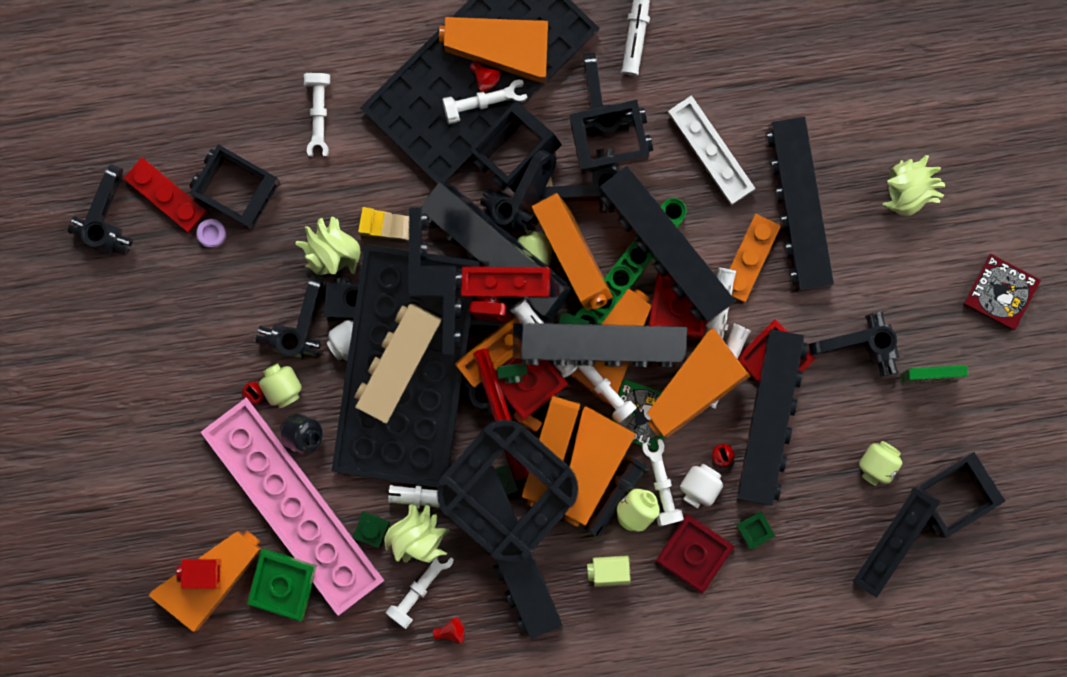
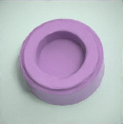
(211, 233)

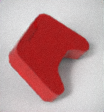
(489, 310)

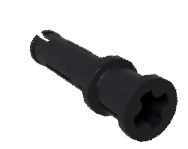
(623, 485)

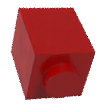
(199, 573)

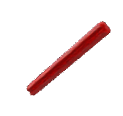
(497, 403)

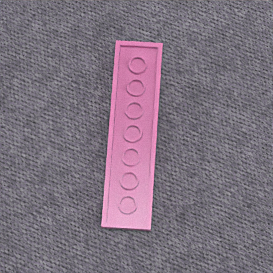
(292, 505)

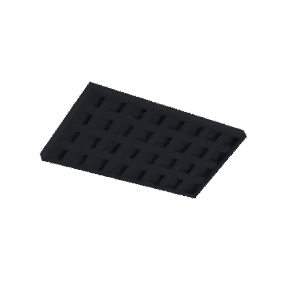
(411, 100)

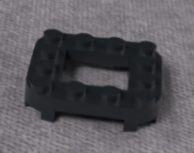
(538, 520)

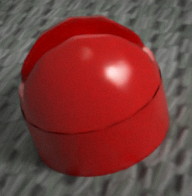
(255, 386)
(717, 457)

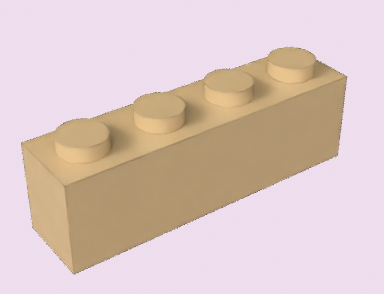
(398, 362)

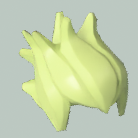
(912, 186)
(330, 248)
(416, 536)

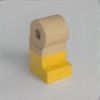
(384, 225)

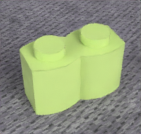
(609, 571)

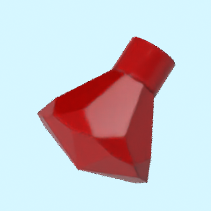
(485, 77)
(451, 631)

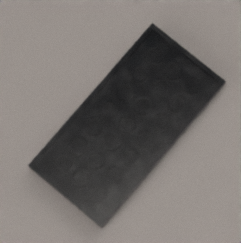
(420, 431)

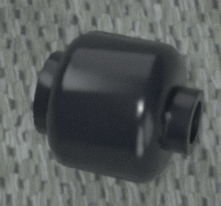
(301, 434)

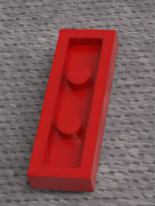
(165, 195)
(506, 282)

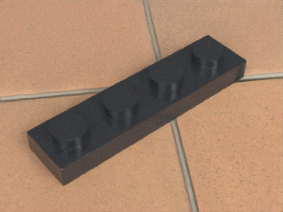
(896, 541)

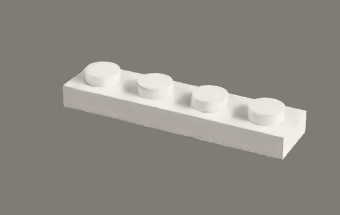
(711, 150)

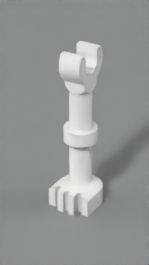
(318, 82)
(482, 100)
(602, 386)
(663, 484)
(418, 589)

